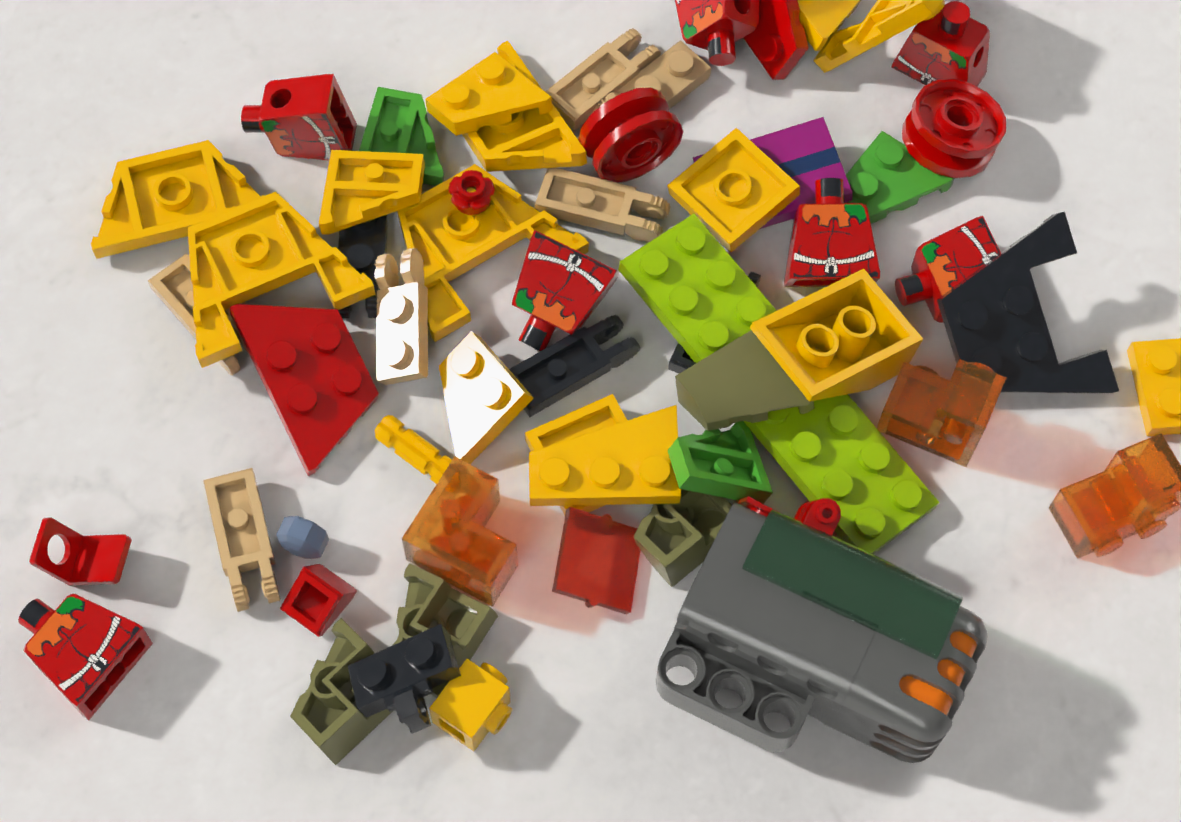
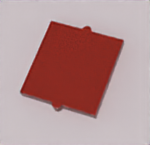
(597, 561)

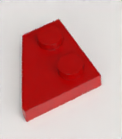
(778, 37)

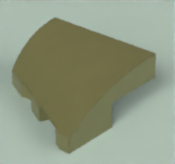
(737, 386)
(680, 535)
(434, 602)
(328, 706)

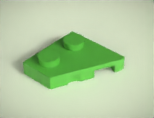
(401, 126)
(891, 178)
(721, 464)

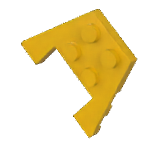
(882, 23)
(458, 242)
(254, 253)

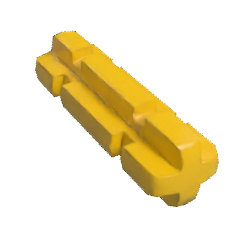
(412, 447)

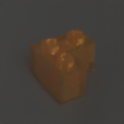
(940, 412)
(1123, 500)
(452, 536)

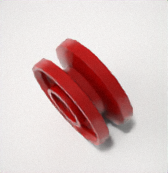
(953, 128)
(630, 134)

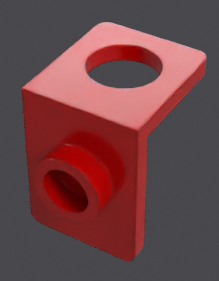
(86, 558)

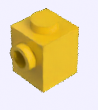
(473, 704)

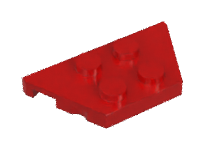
(308, 373)

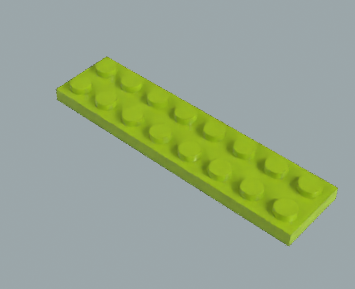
(825, 452)

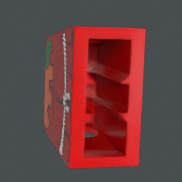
(717, 25)
(946, 48)
(303, 117)
(830, 239)
(946, 263)
(558, 289)
(82, 648)

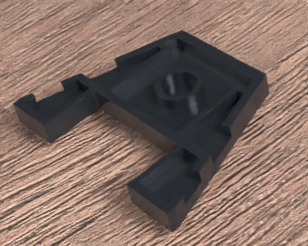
(1001, 324)

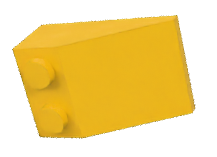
(839, 338)

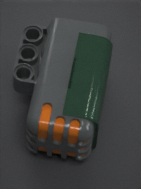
(820, 634)

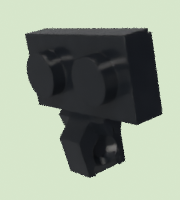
(404, 675)

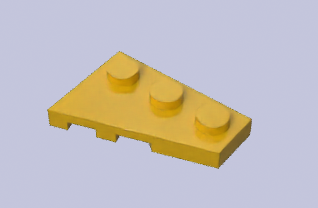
(609, 465)

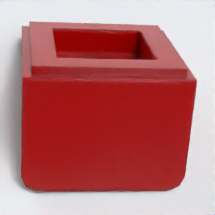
(317, 598)

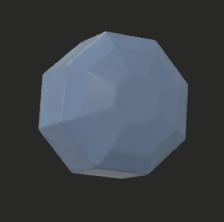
(302, 537)

